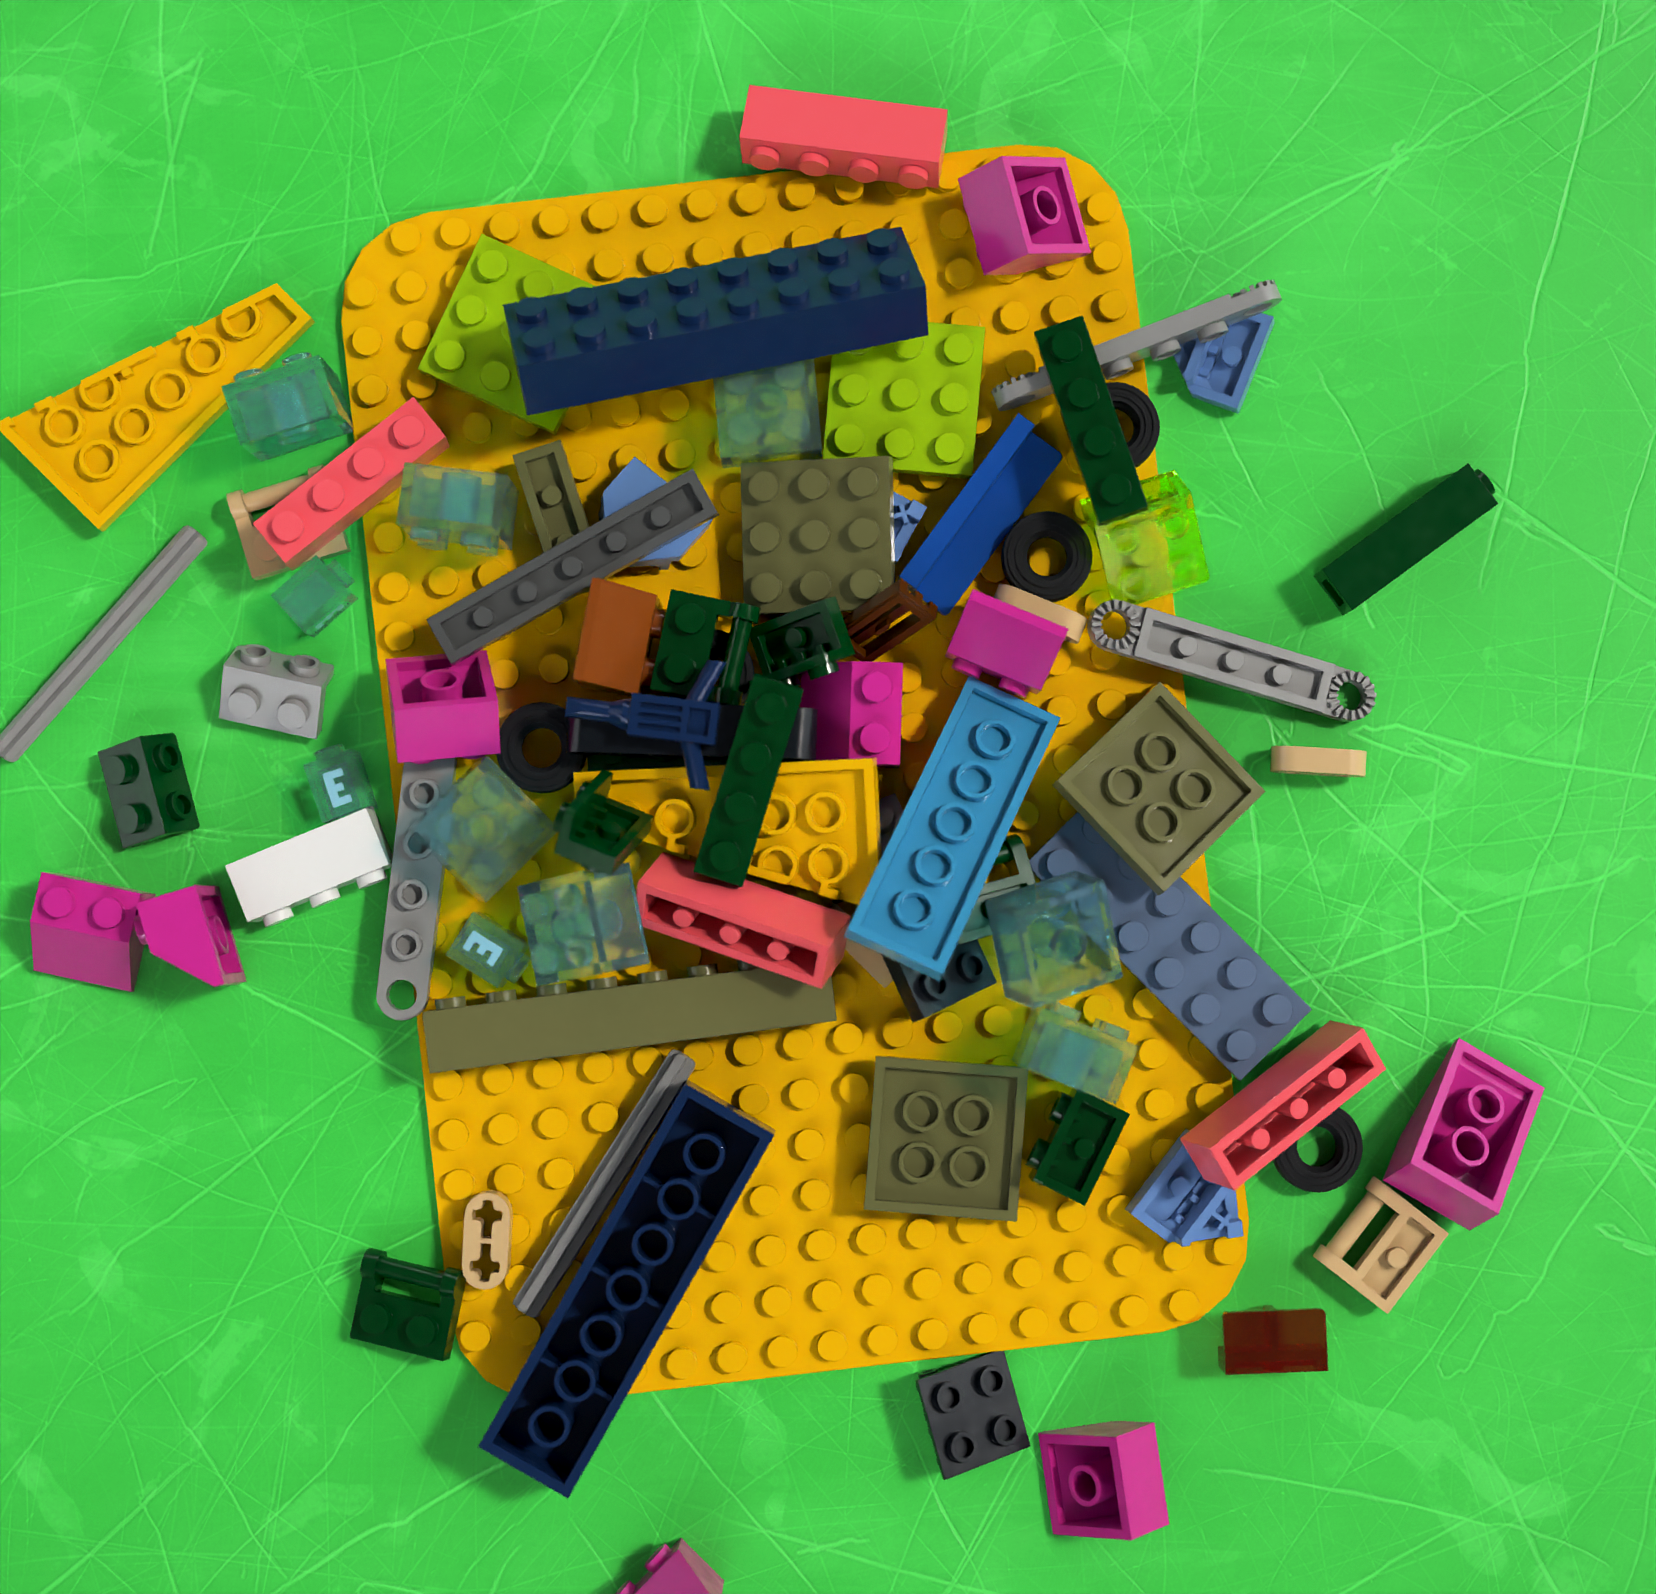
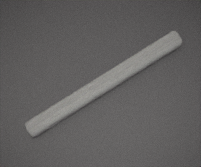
(100, 642)
(604, 1183)

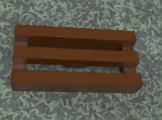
(878, 614)

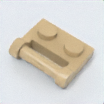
(259, 554)
(1395, 1253)

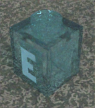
(316, 595)
(339, 783)
(490, 950)

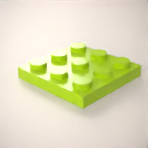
(472, 338)
(909, 402)

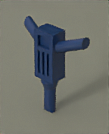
(665, 718)

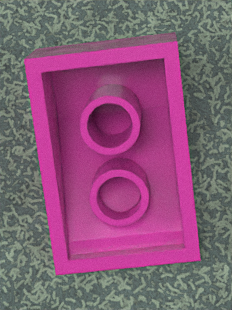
(1465, 1136)

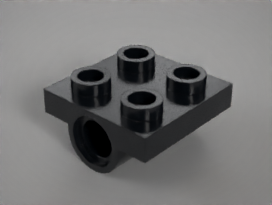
(964, 976)

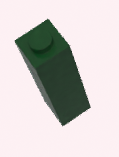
(1407, 538)

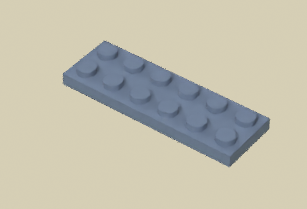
(1183, 953)

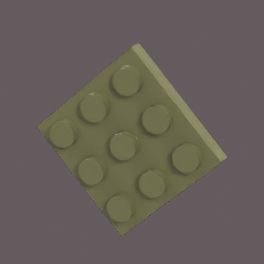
(817, 532)
(1158, 788)
(946, 1138)

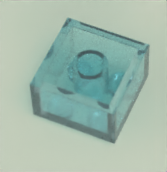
(287, 406)
(768, 415)
(457, 508)
(483, 829)
(582, 925)
(1054, 939)
(1075, 1053)

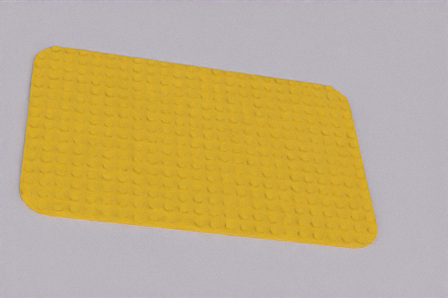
(799, 1265)

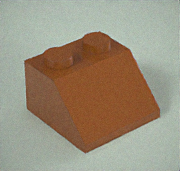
(618, 639)

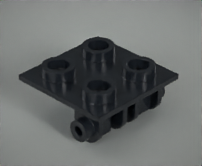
(972, 1413)

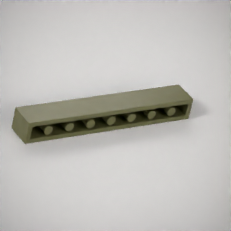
(618, 1016)

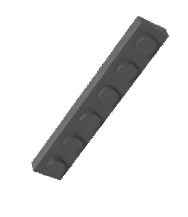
(570, 566)

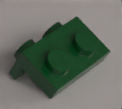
(802, 642)
(148, 789)
(599, 829)
(1076, 1145)

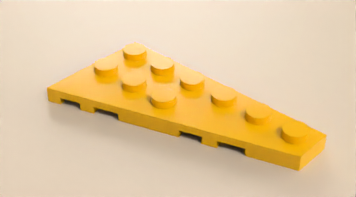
(142, 413)
(815, 831)

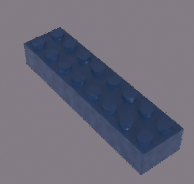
(716, 320)
(627, 1289)

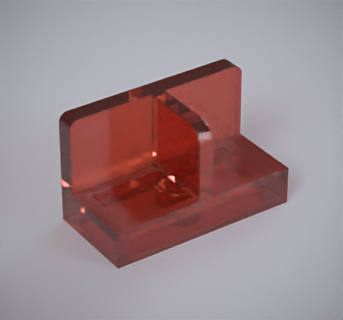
(1273, 1341)

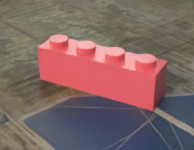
(843, 137)
(351, 484)
(743, 922)
(1282, 1104)

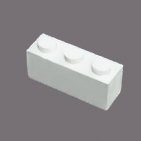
(311, 867)

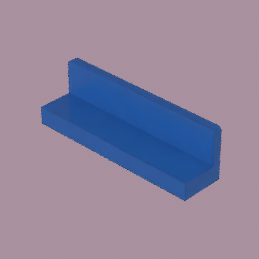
(981, 515)

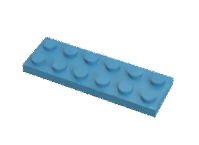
(952, 828)

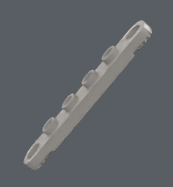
(1155, 340)
(1231, 660)
(413, 891)

